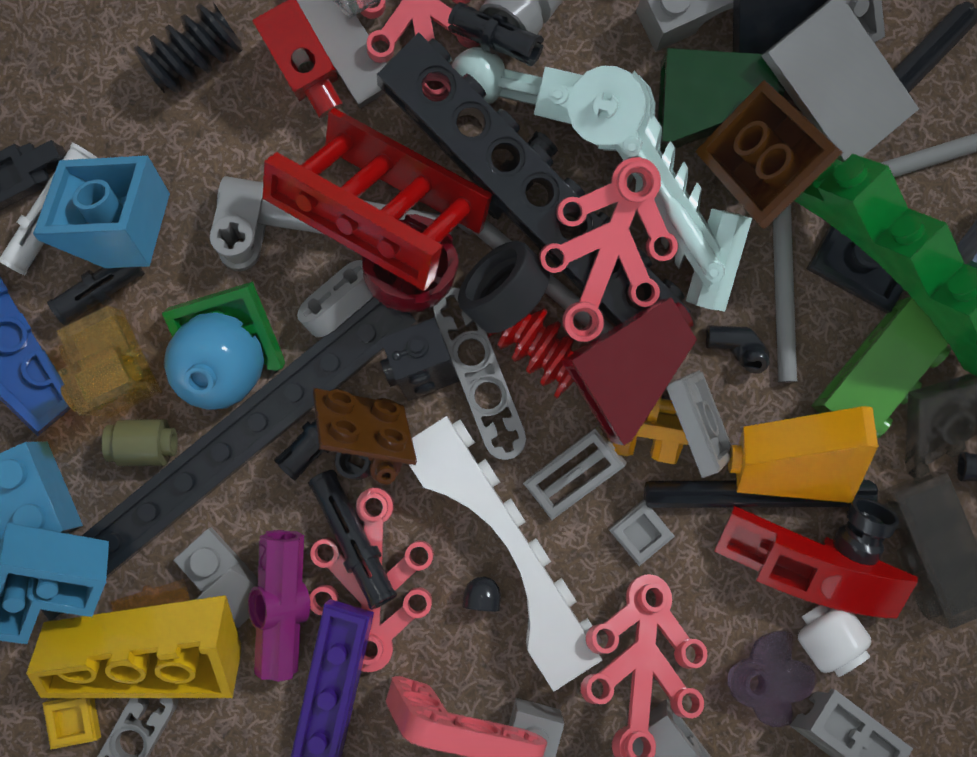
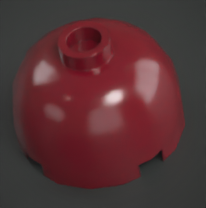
(402, 295)

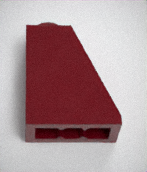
(632, 366)

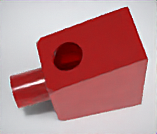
(293, 43)

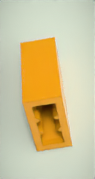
(806, 455)

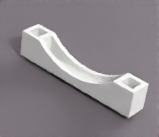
(553, 631)

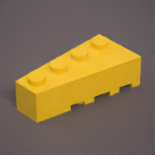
(140, 653)

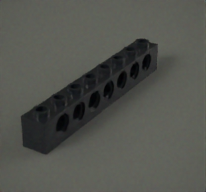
(428, 61)

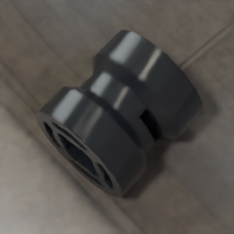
(865, 531)

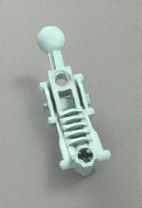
(619, 115)

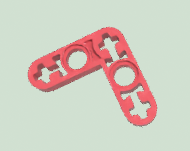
(429, 725)

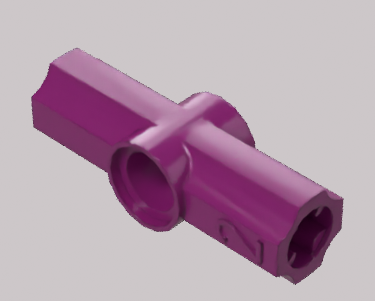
(279, 605)

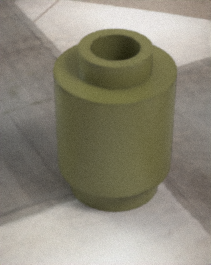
(139, 442)

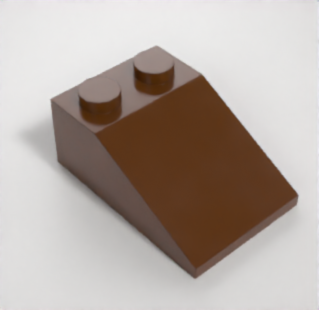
(767, 153)

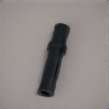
(378, 587)

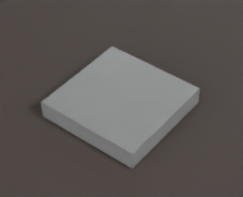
(700, 422)

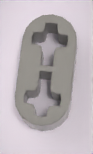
(335, 300)

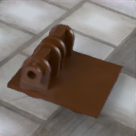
(365, 429)

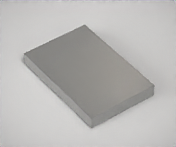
(840, 79)

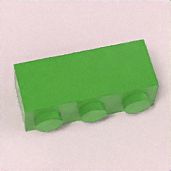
(887, 365)

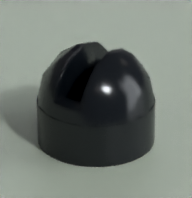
(351, 470)
(482, 595)

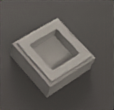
(641, 532)

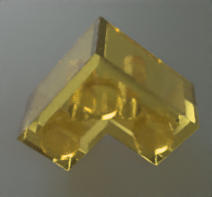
(104, 365)

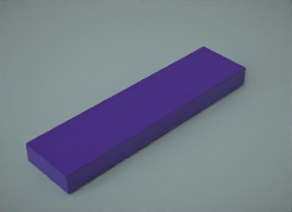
(332, 680)

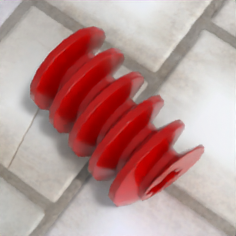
(542, 347)

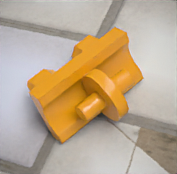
(664, 429)

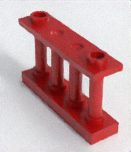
(360, 225)

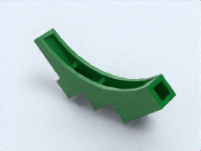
(913, 248)

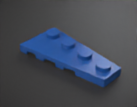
(27, 376)

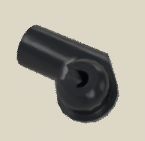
(742, 343)

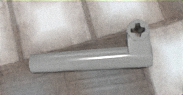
(244, 216)

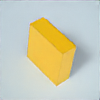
(71, 721)

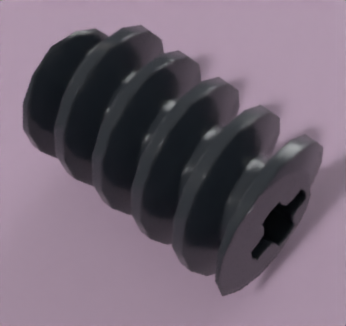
(188, 49)

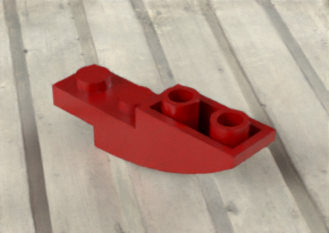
(813, 569)

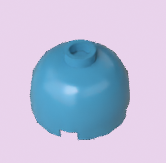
(213, 361)

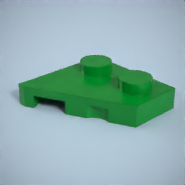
(237, 302)

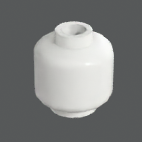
(834, 640)

